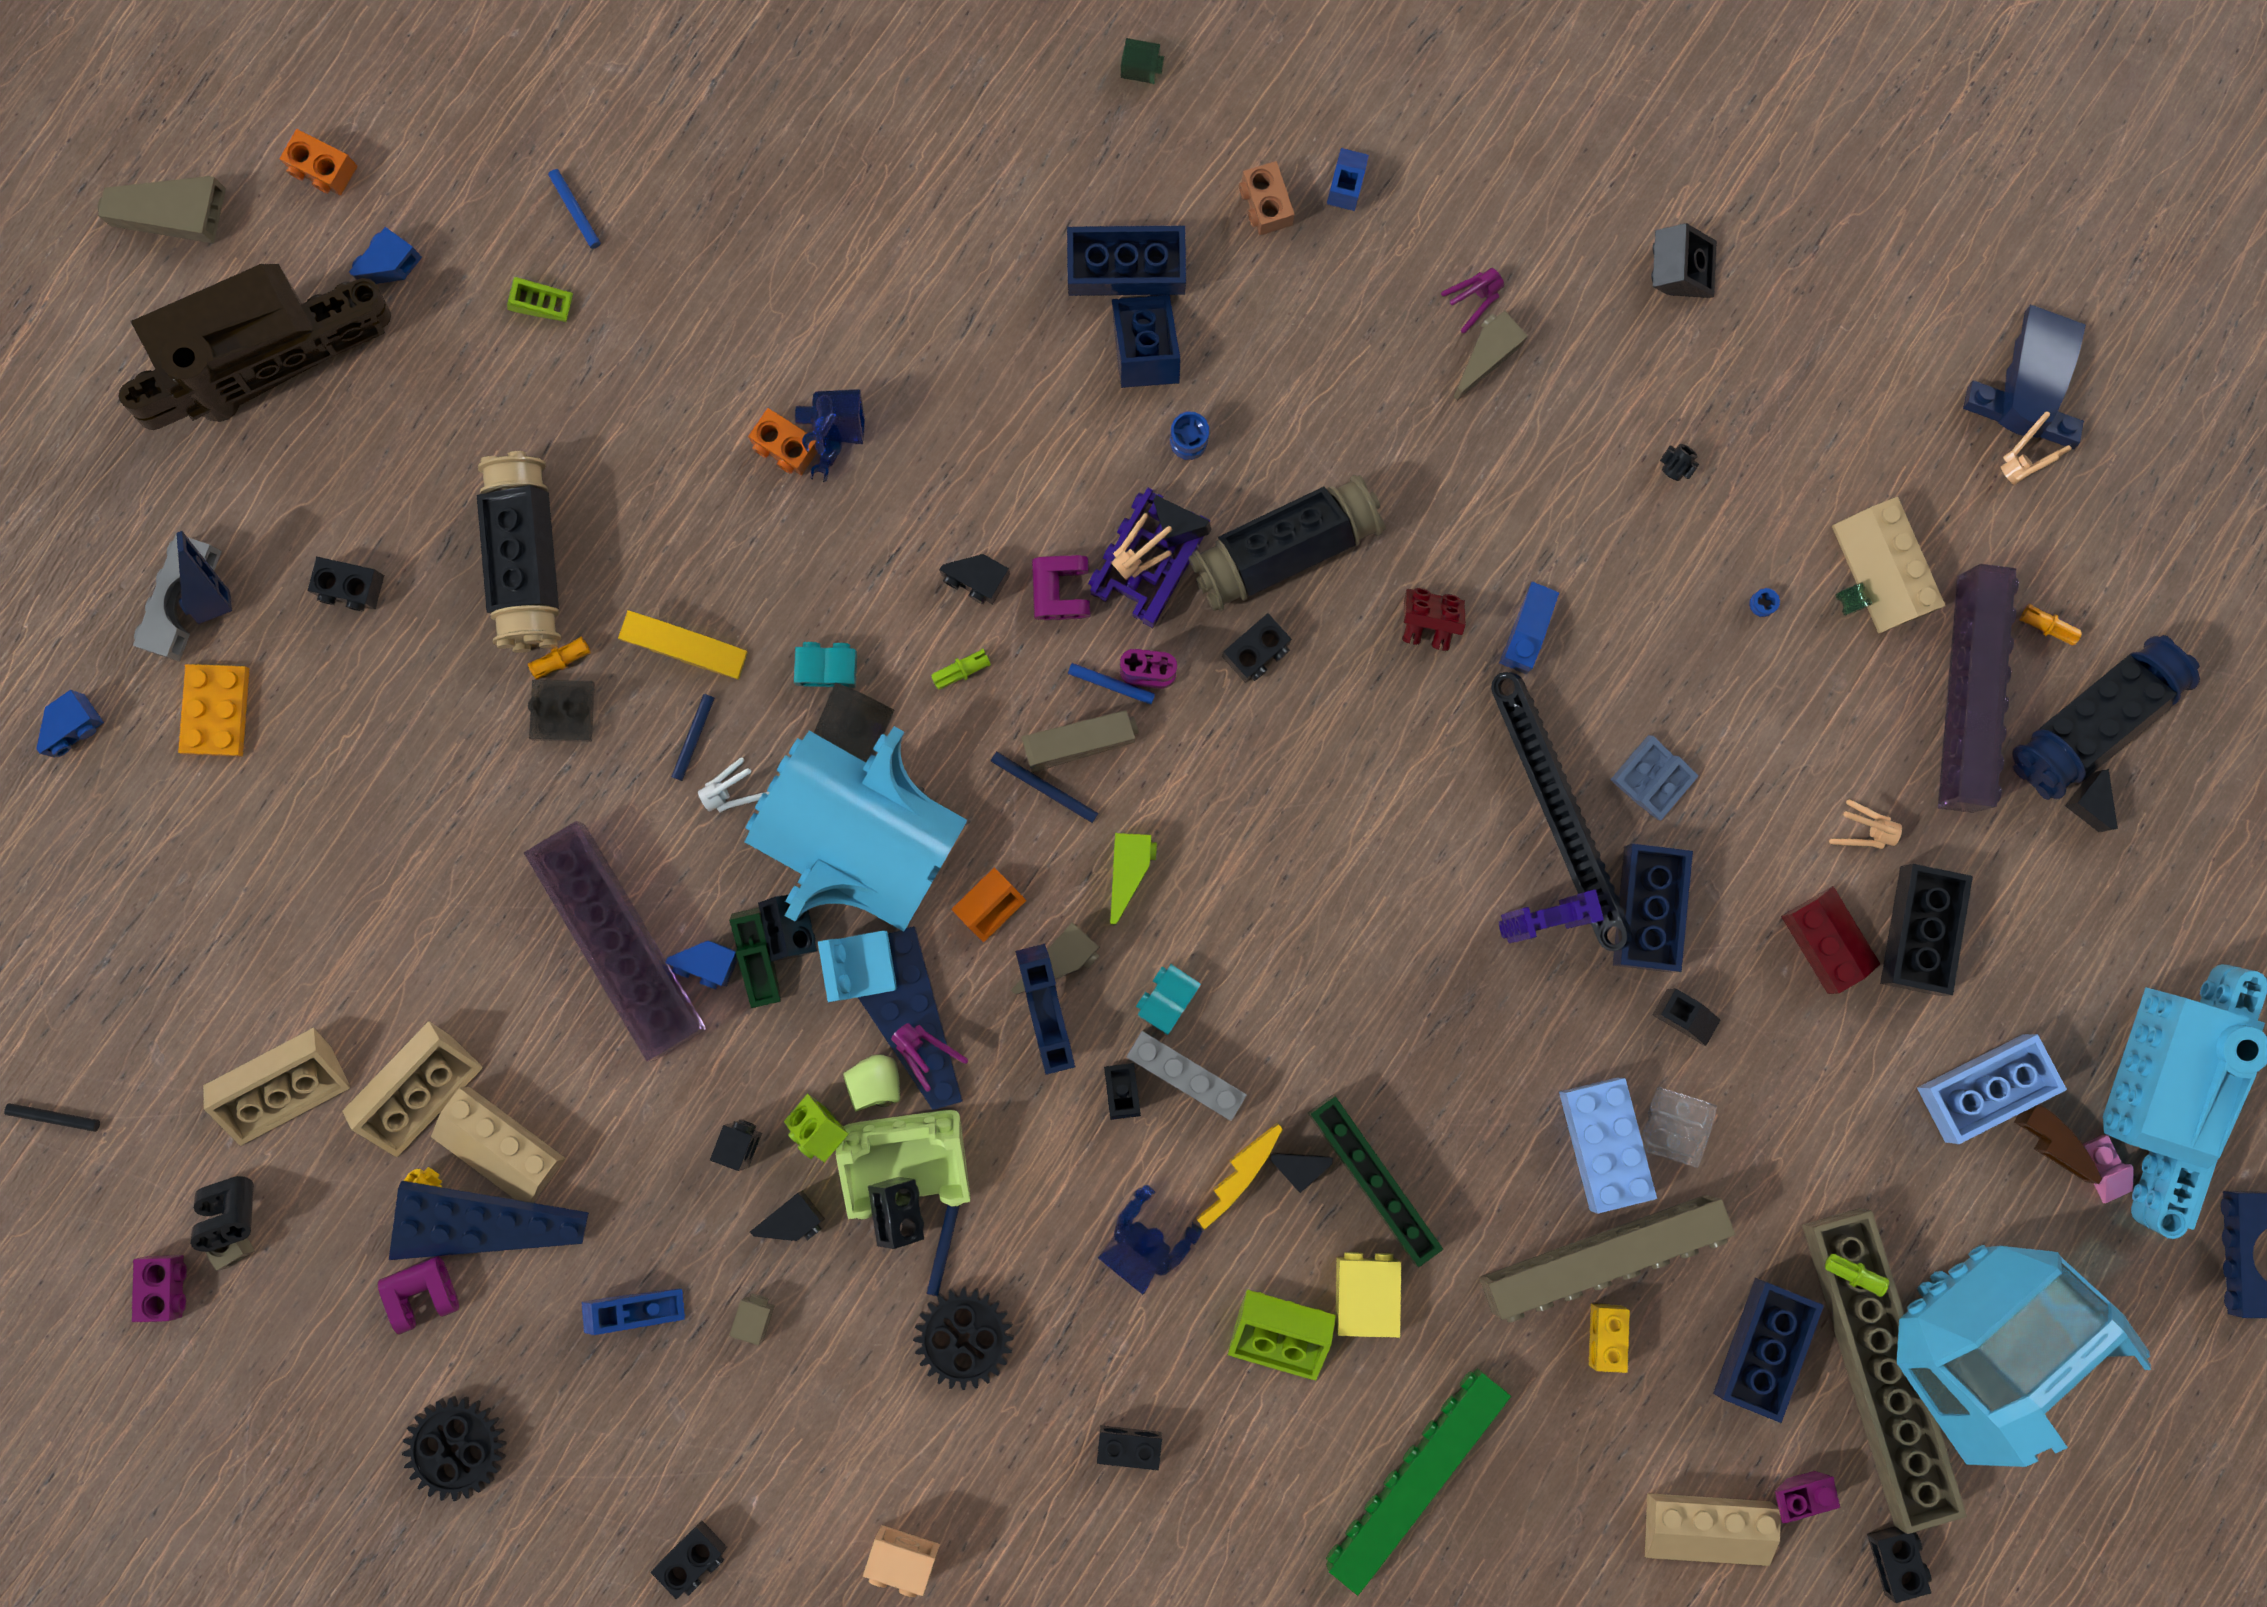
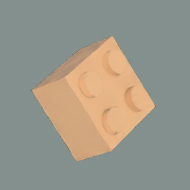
(901, 1561)

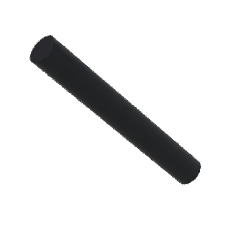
(52, 1117)

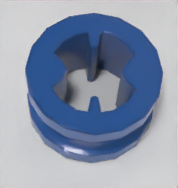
(1770, 595)

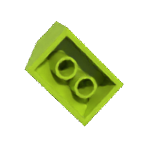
(1282, 1335)

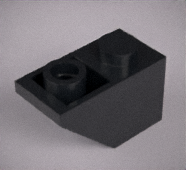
(978, 575)
(1686, 1015)

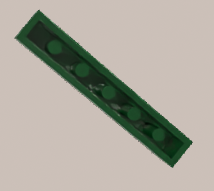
(1375, 1181)

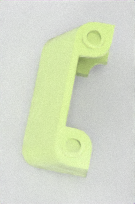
(907, 1146)

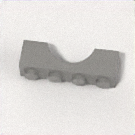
(160, 627)
(1186, 1075)

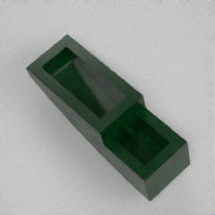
(753, 958)

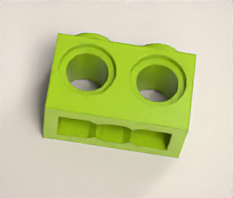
(815, 1129)

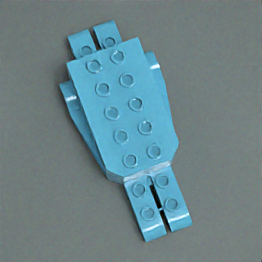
(2184, 1090)

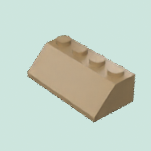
(1889, 563)
(275, 1087)
(411, 1090)
(496, 1145)
(1711, 1529)

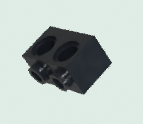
(347, 579)
(1252, 643)
(784, 936)
(736, 1145)
(890, 1213)
(1129, 1447)
(685, 1556)
(1893, 1566)

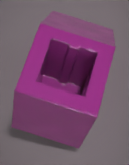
(1806, 1496)

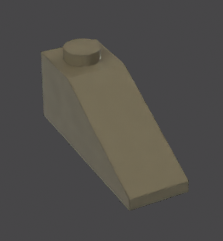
(1496, 343)
(1068, 954)

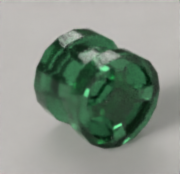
(1853, 599)

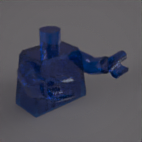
(835, 419)
(1140, 1252)

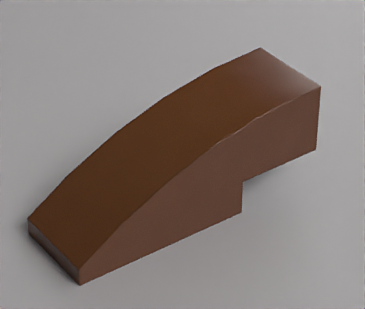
(2058, 1143)

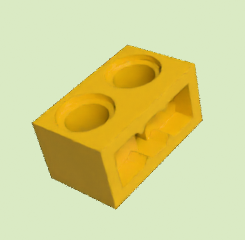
(1609, 1338)

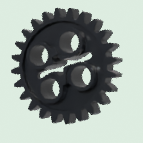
(943, 1358)
(430, 1464)

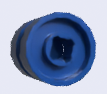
(1189, 435)

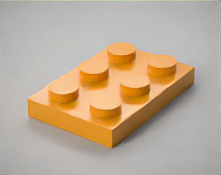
(213, 710)

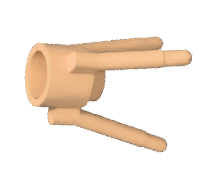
(2020, 467)
(1128, 562)
(1881, 828)

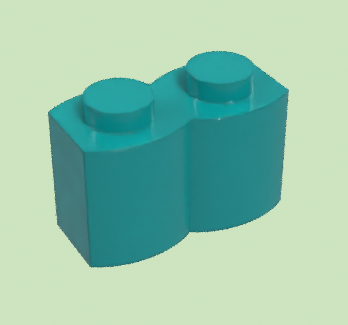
(825, 666)
(1168, 998)

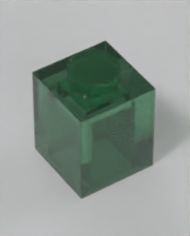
(1141, 61)

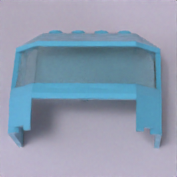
(2004, 1346)

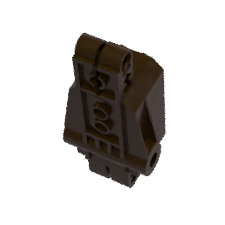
(243, 341)

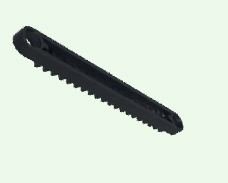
(1560, 806)

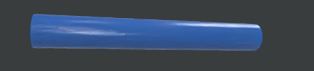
(574, 208)
(1111, 683)

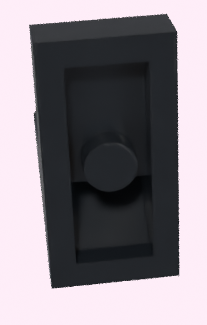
(1122, 1091)

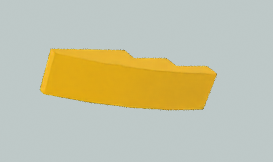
(682, 645)
(1247, 1165)

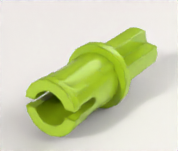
(960, 669)
(1857, 1274)

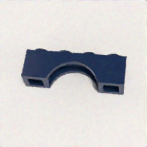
(1045, 1008)
(2243, 1223)

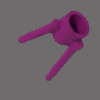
(1484, 285)
(909, 1042)

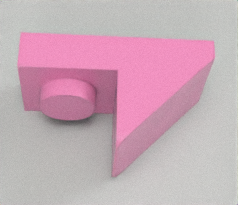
(2115, 1175)

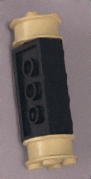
(518, 552)

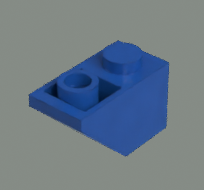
(1347, 179)
(386, 259)
(65, 723)
(706, 960)

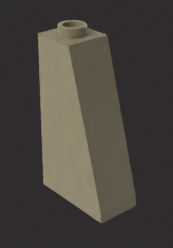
(168, 208)
(1079, 740)

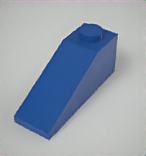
(1529, 628)
(632, 1311)

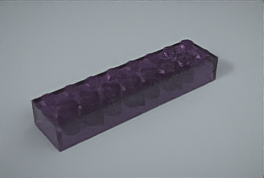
(1978, 689)
(615, 941)

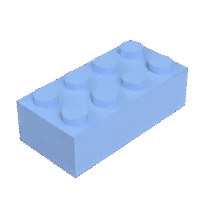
(1991, 1088)
(1608, 1145)

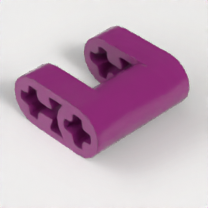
(1047, 587)
(1137, 677)
(424, 1276)

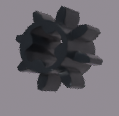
(1679, 462)

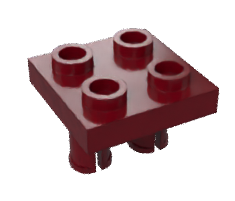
(1433, 611)

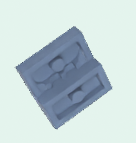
(1654, 777)

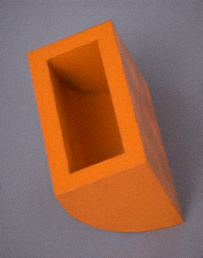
(988, 904)

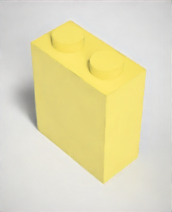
(1368, 1295)

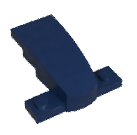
(2035, 380)

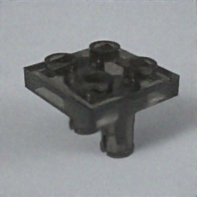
(561, 710)

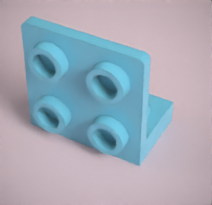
(857, 966)

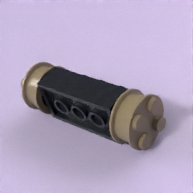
(1287, 541)

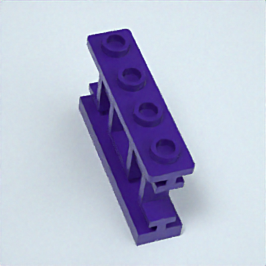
(1170, 568)
(1572, 912)

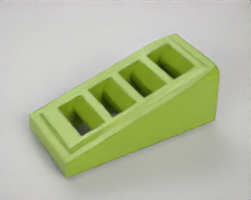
(527, 308)

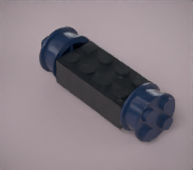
(2106, 717)

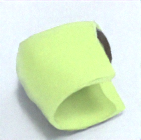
(873, 1082)

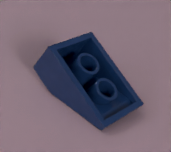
(1146, 341)

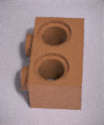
(1273, 197)

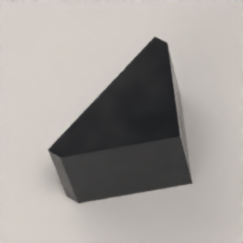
(1184, 524)
(2095, 802)
(1299, 1168)

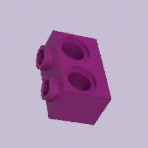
(149, 1286)

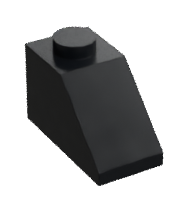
(791, 1221)

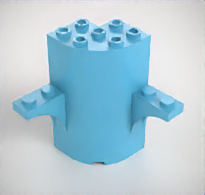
(853, 829)

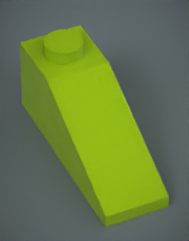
(1130, 865)

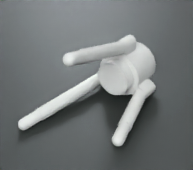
(716, 792)

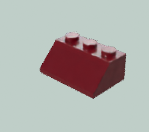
(1831, 941)

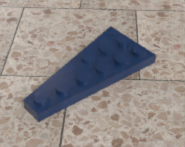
(915, 1004)
(455, 1222)

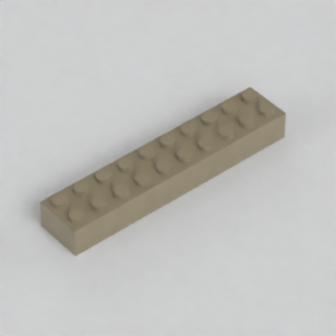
(1895, 1419)

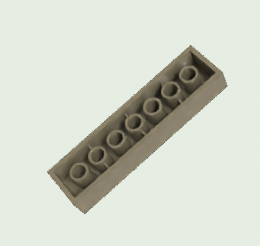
(1607, 1257)

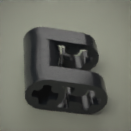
(232, 1199)

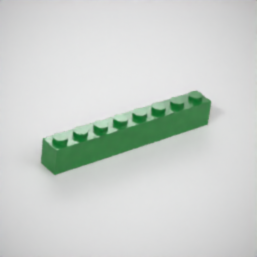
(1417, 1481)

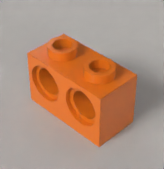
(319, 161)
(788, 438)

